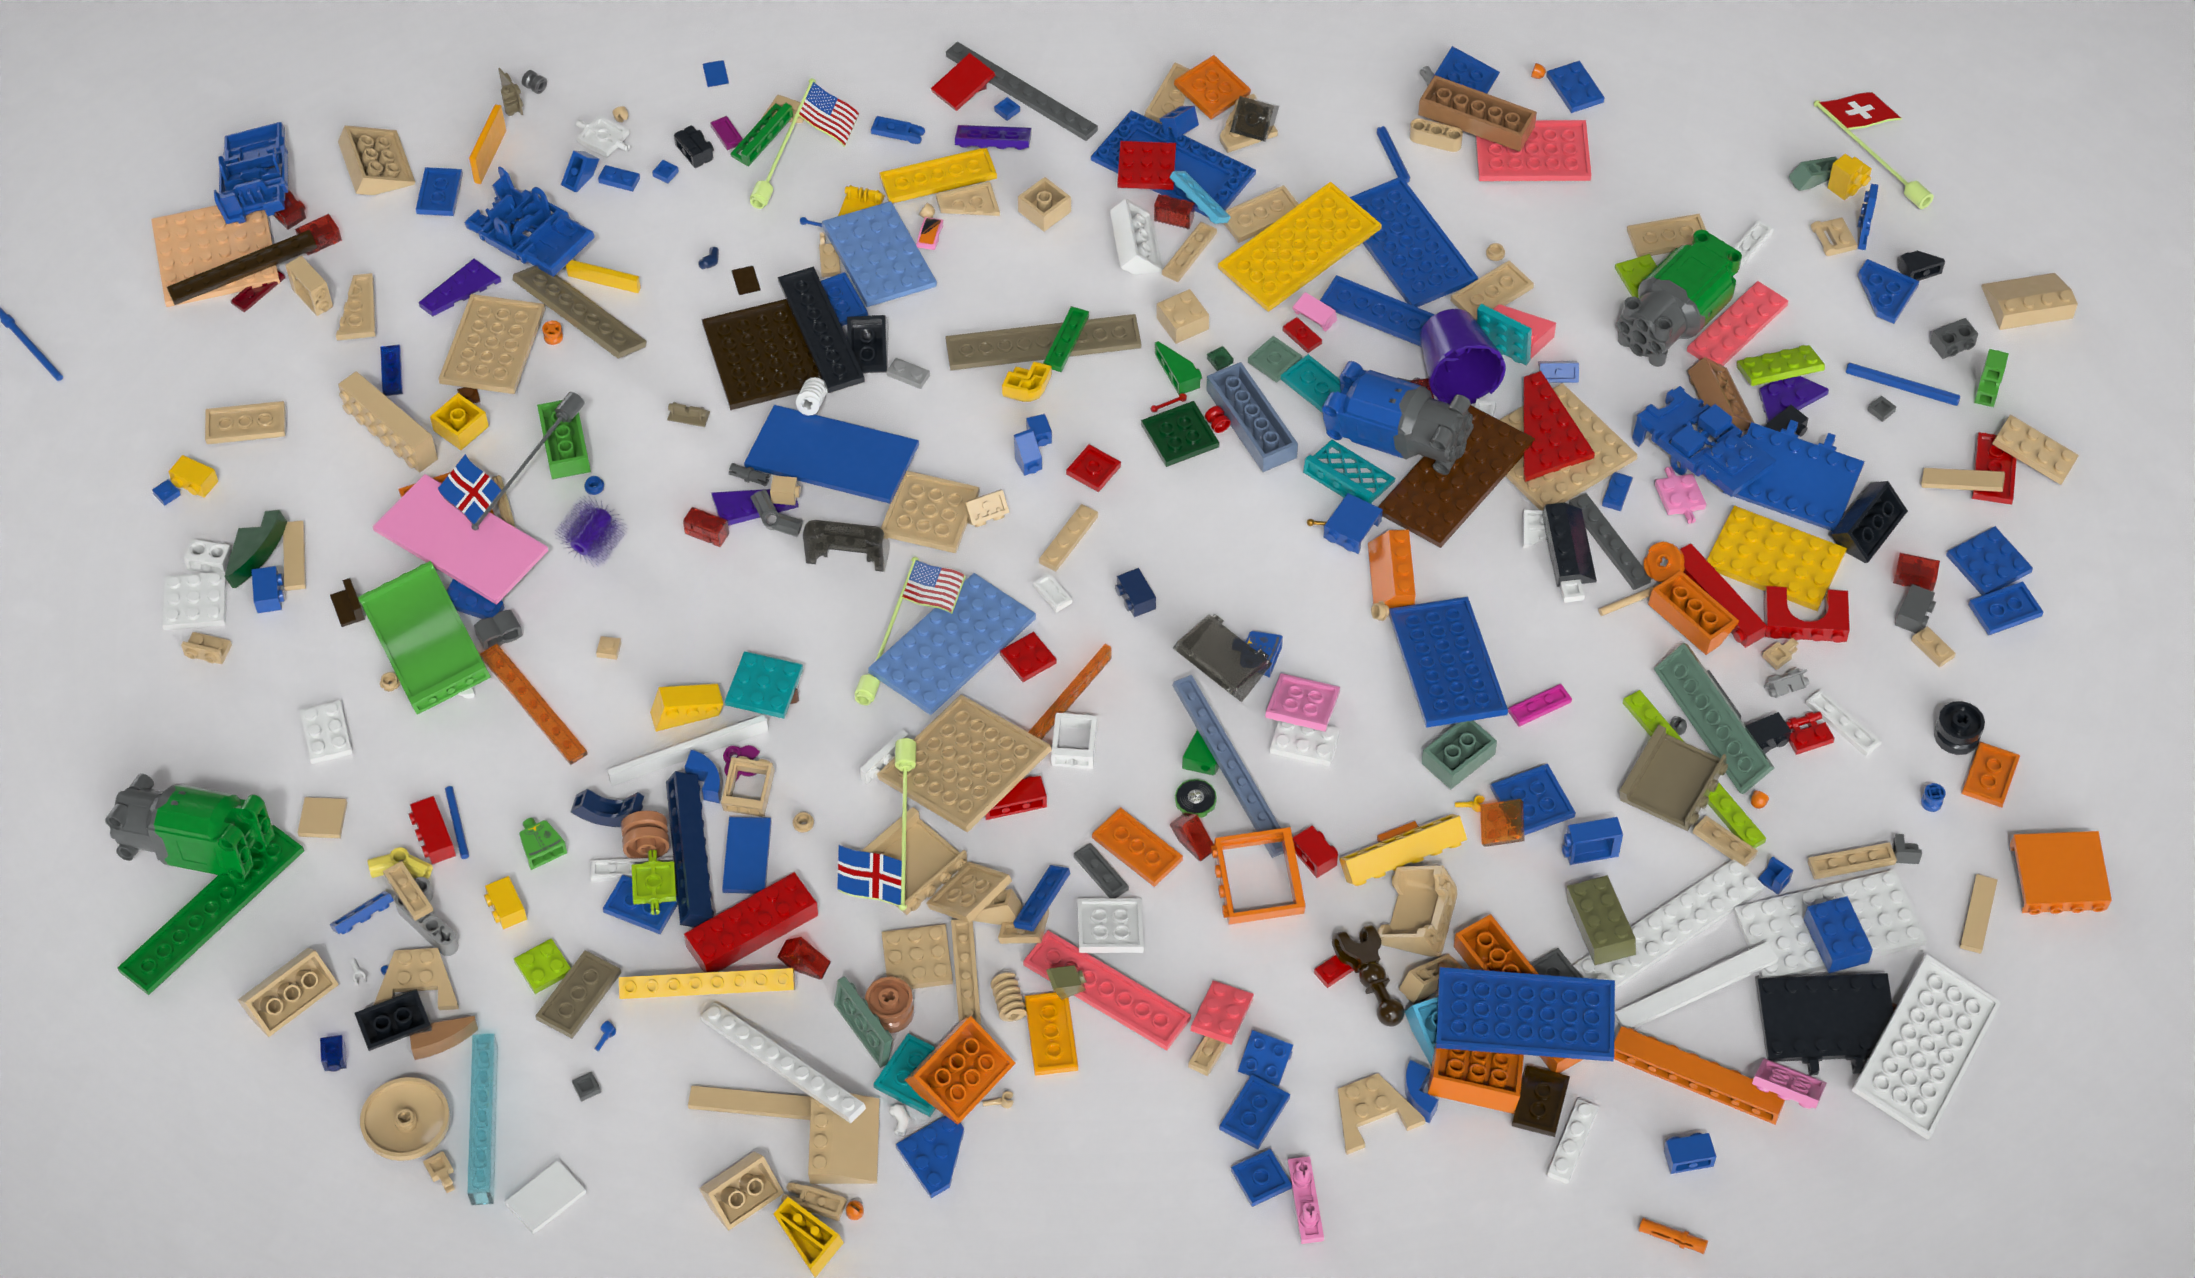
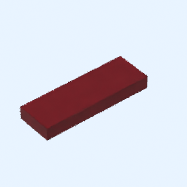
(250, 295)

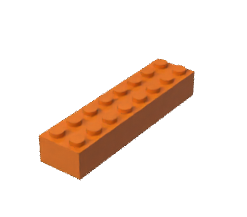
(1490, 949)

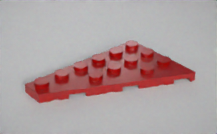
(1556, 435)

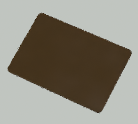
(746, 280)

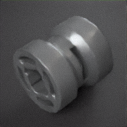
(533, 81)

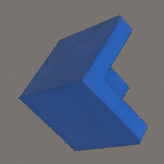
(1776, 875)

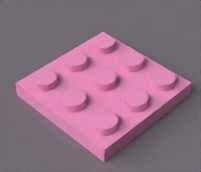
(1302, 702)
(1789, 1084)

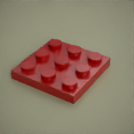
(1146, 165)

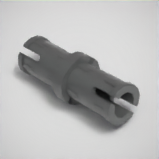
(749, 474)

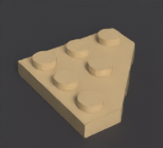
(1234, 141)

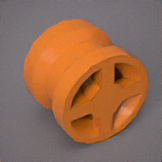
(552, 332)

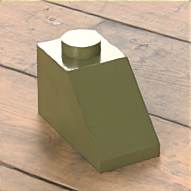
(1066, 981)

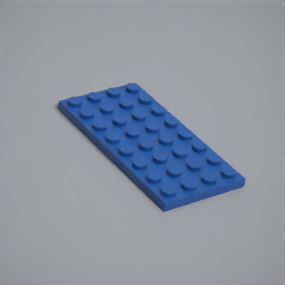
(1412, 245)
(1447, 662)
(1526, 1014)

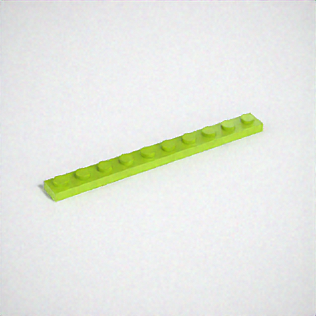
(1719, 800)

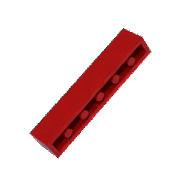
(1750, 625)

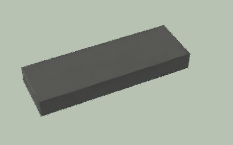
(1101, 871)

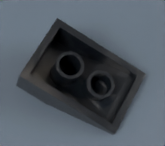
(869, 342)

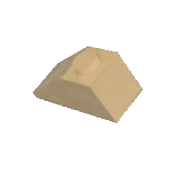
(1003, 908)
(1425, 979)

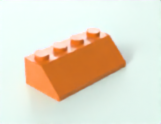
(1392, 569)
(1692, 612)

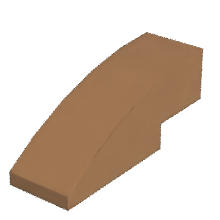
(442, 1037)

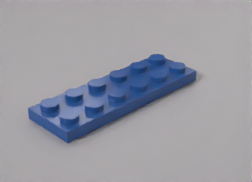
(1376, 309)

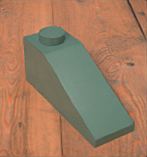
(1812, 173)

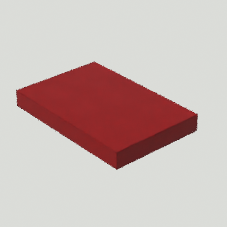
(963, 82)

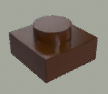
(470, 394)

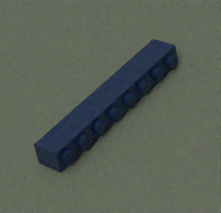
(689, 849)

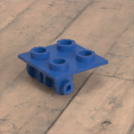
(1265, 1057)

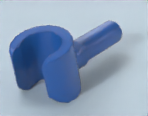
(609, 1031)

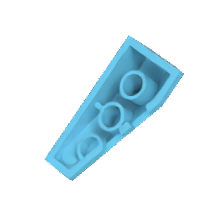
(1423, 1023)

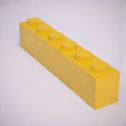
(1403, 849)

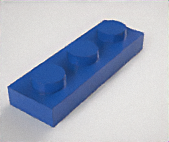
(362, 913)

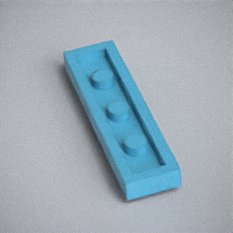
(1200, 197)

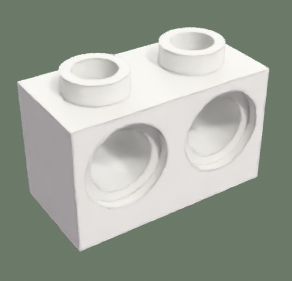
(207, 556)

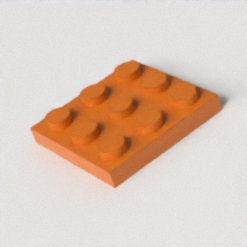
(1212, 86)

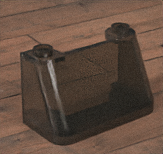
(825, 535)
(1223, 656)

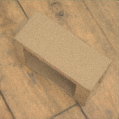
(309, 285)
(743, 805)

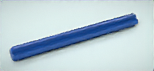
(1903, 384)

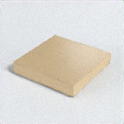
(322, 817)

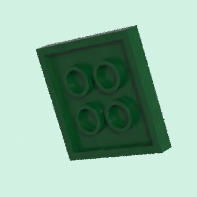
(1180, 433)

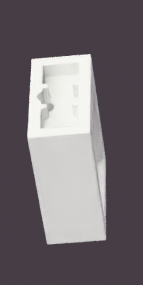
(1074, 757)

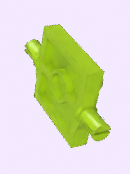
(653, 882)

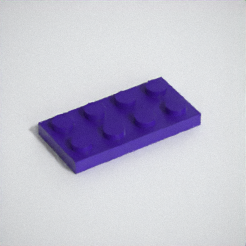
(993, 136)

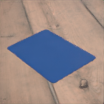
(715, 73)

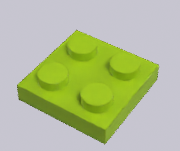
(542, 966)

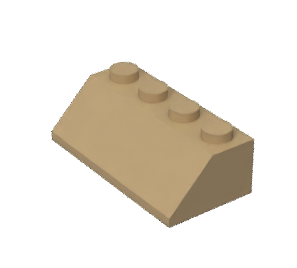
(288, 992)

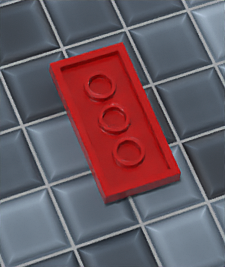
(1992, 458)

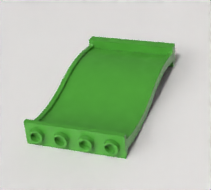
(424, 637)

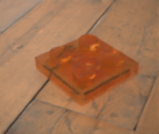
(1502, 822)

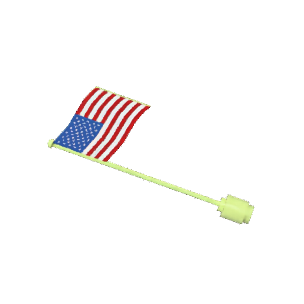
(823, 113)
(926, 587)

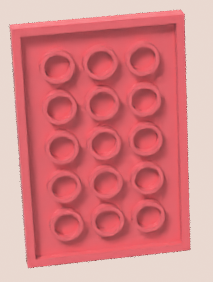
(1552, 153)

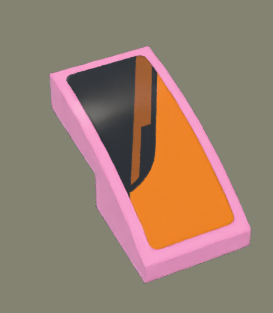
(929, 233)

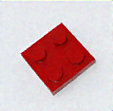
(1093, 468)
(1028, 657)

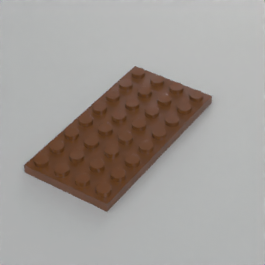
(1438, 503)

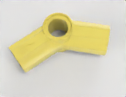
(415, 866)

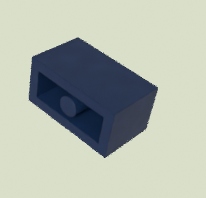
(1136, 592)

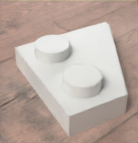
(1533, 527)

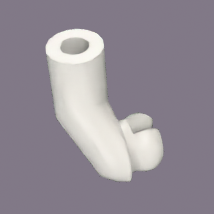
(902, 1117)

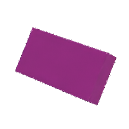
(726, 132)

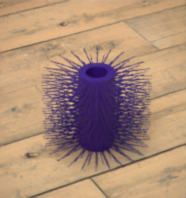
(591, 531)

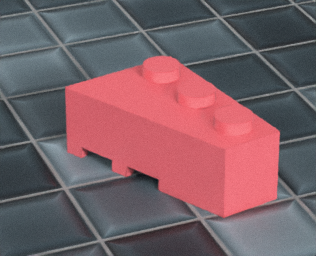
(1542, 329)

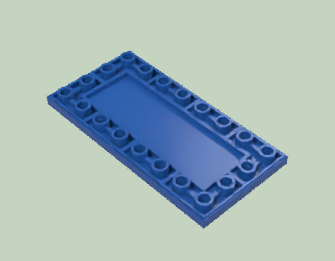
(1215, 172)
(832, 454)

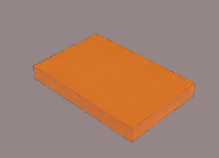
(1991, 774)

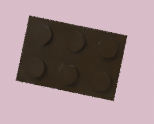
(1540, 1101)

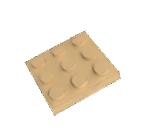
(969, 892)
(918, 956)

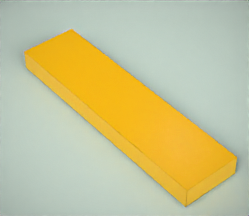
(603, 276)

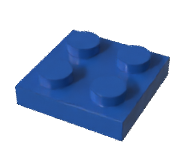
(1261, 1177)

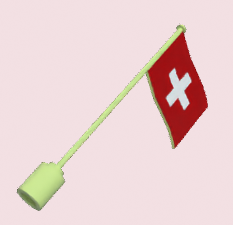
(1865, 111)

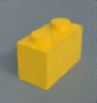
(193, 476)
(505, 902)

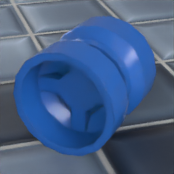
(1933, 797)

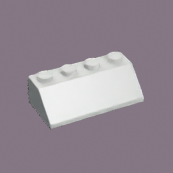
(1135, 238)

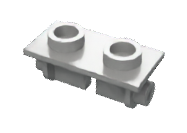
(1779, 685)

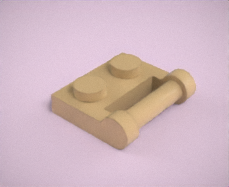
(1838, 233)

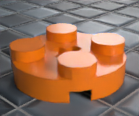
(1654, 558)

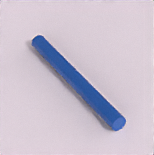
(456, 822)

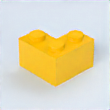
(1848, 176)

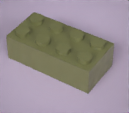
(1601, 920)

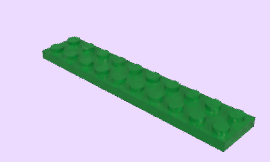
(206, 916)

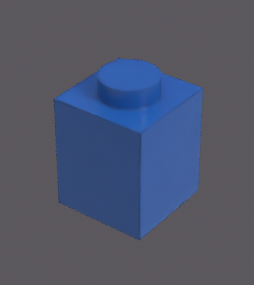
(1041, 429)

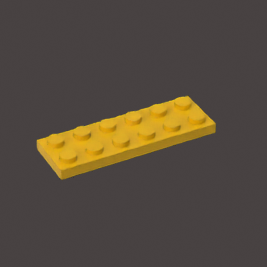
(938, 175)

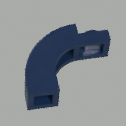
(605, 811)

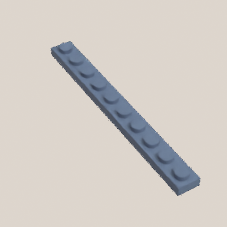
(1227, 759)

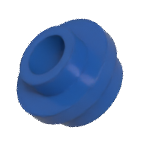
(594, 481)

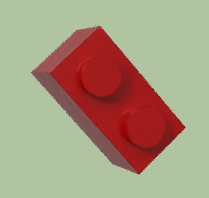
(1315, 851)

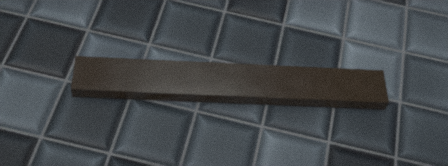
(242, 267)

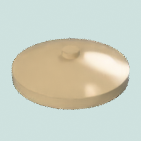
(405, 1118)

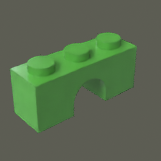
(1991, 377)

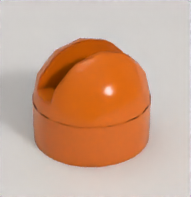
(1538, 71)
(1759, 799)
(852, 1213)

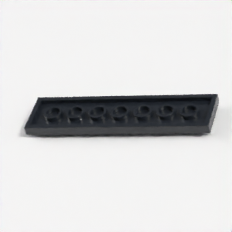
(821, 329)

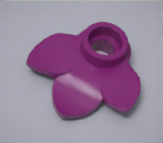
(746, 751)

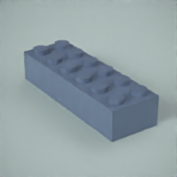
(1252, 417)

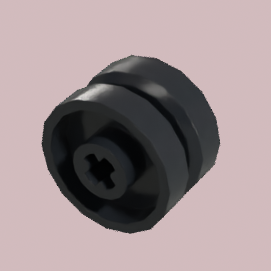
(1959, 728)

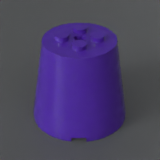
(1460, 357)

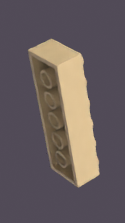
(387, 422)

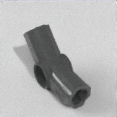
(766, 508)

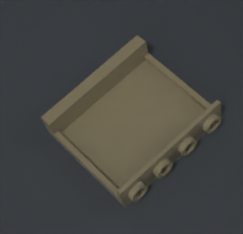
(1672, 780)

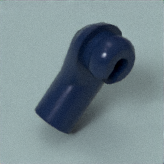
(710, 260)

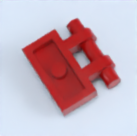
(1809, 738)

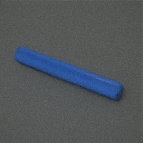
(1392, 153)

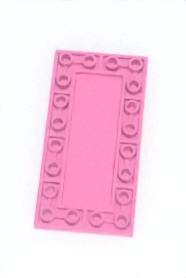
(436, 531)

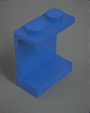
(1352, 522)

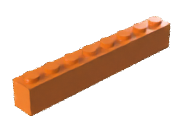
(1696, 1074)

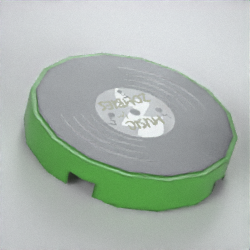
(1196, 797)

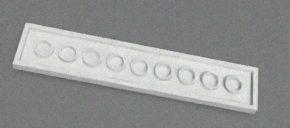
(1679, 922)

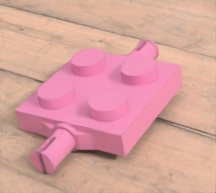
(1680, 494)

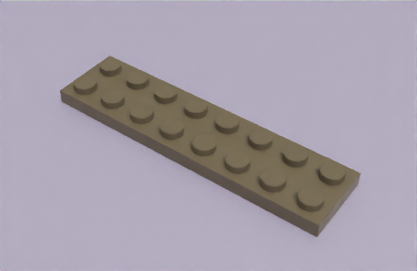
(580, 311)

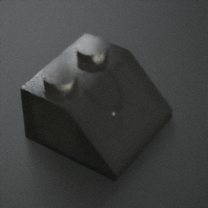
(1254, 118)

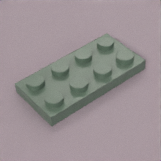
(863, 1021)

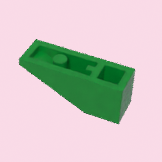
(1178, 369)

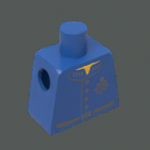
(1267, 642)

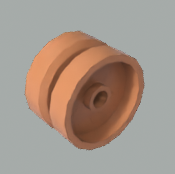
(644, 832)
(891, 1002)

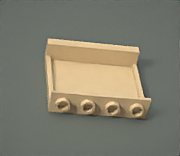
(928, 857)

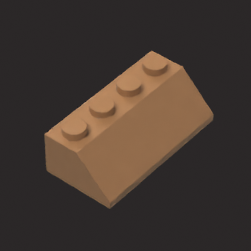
(1718, 388)

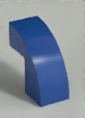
(707, 772)
(1415, 1081)

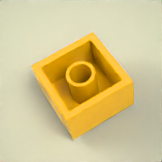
(459, 421)

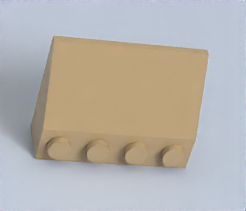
(375, 160)
(2030, 300)
(844, 1150)

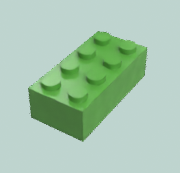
(565, 445)

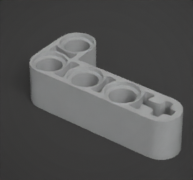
(426, 923)

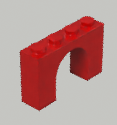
(1783, 624)

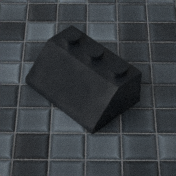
(392, 1020)

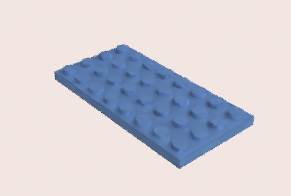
(951, 648)

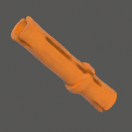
(1672, 1235)

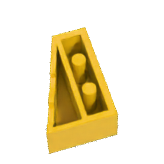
(685, 704)
(808, 1234)

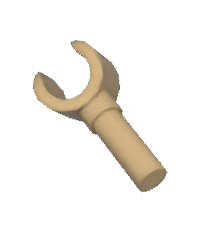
(1001, 1101)

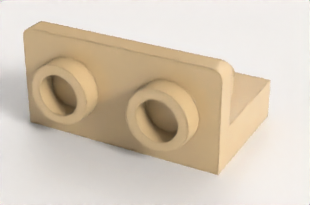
(986, 507)
(206, 648)

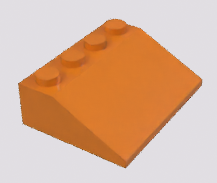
(960, 1070)
(1477, 1078)

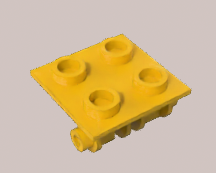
(858, 199)

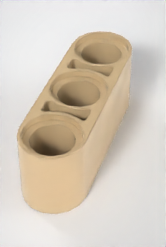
(1436, 135)

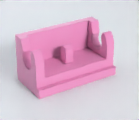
(1316, 311)

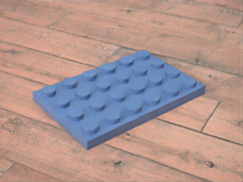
(879, 254)

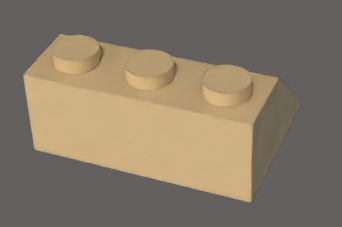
(741, 1190)

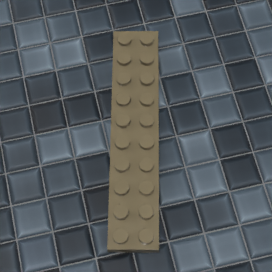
(1034, 342)

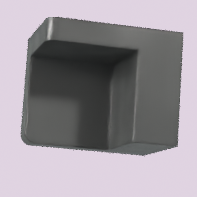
(1905, 852)

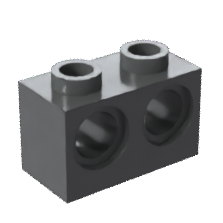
(1954, 338)

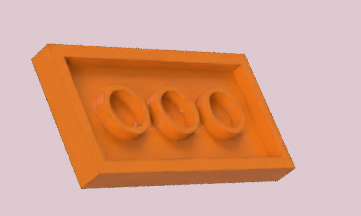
(1137, 847)

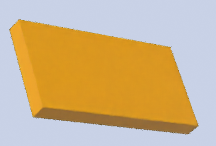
(487, 144)
(1051, 1034)

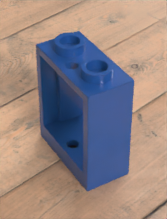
(1592, 841)

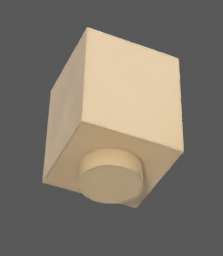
(784, 490)

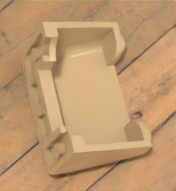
(1421, 910)

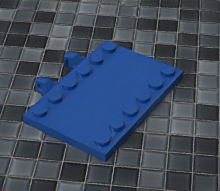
(1807, 479)

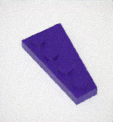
(459, 286)
(738, 506)

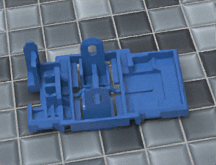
(553, 237)

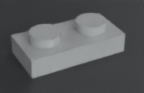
(908, 373)

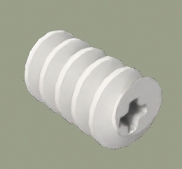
(811, 396)

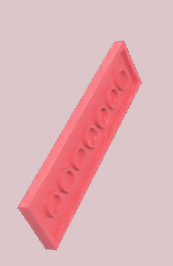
(1112, 992)

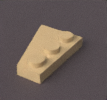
(969, 200)

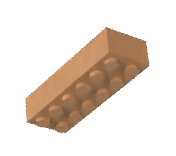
(1477, 113)

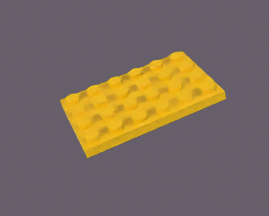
(1776, 555)

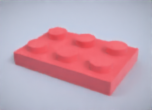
(1222, 1012)

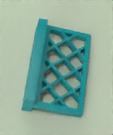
(1341, 482)

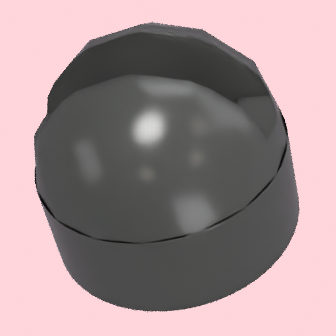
(1681, 729)

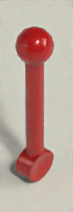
(1182, 397)

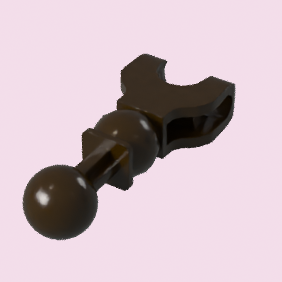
(1364, 960)

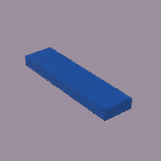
(1041, 898)

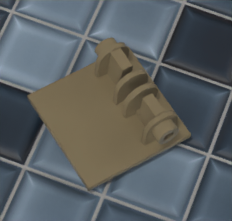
(510, 95)

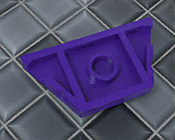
(1790, 391)

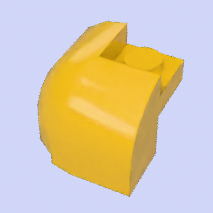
(1027, 384)

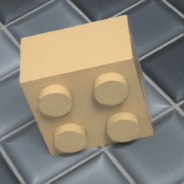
(1044, 204)
(1182, 316)

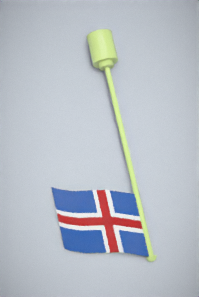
(875, 874)

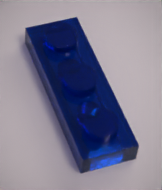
(391, 370)

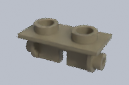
(688, 415)

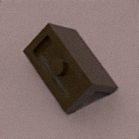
(347, 604)

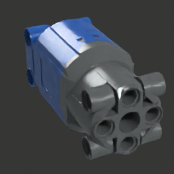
(1397, 417)

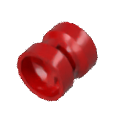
(1217, 419)

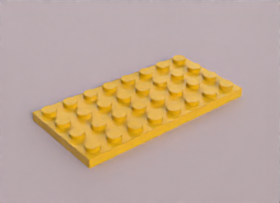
(1299, 246)

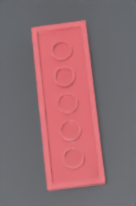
(1738, 324)

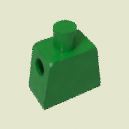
(1198, 757)

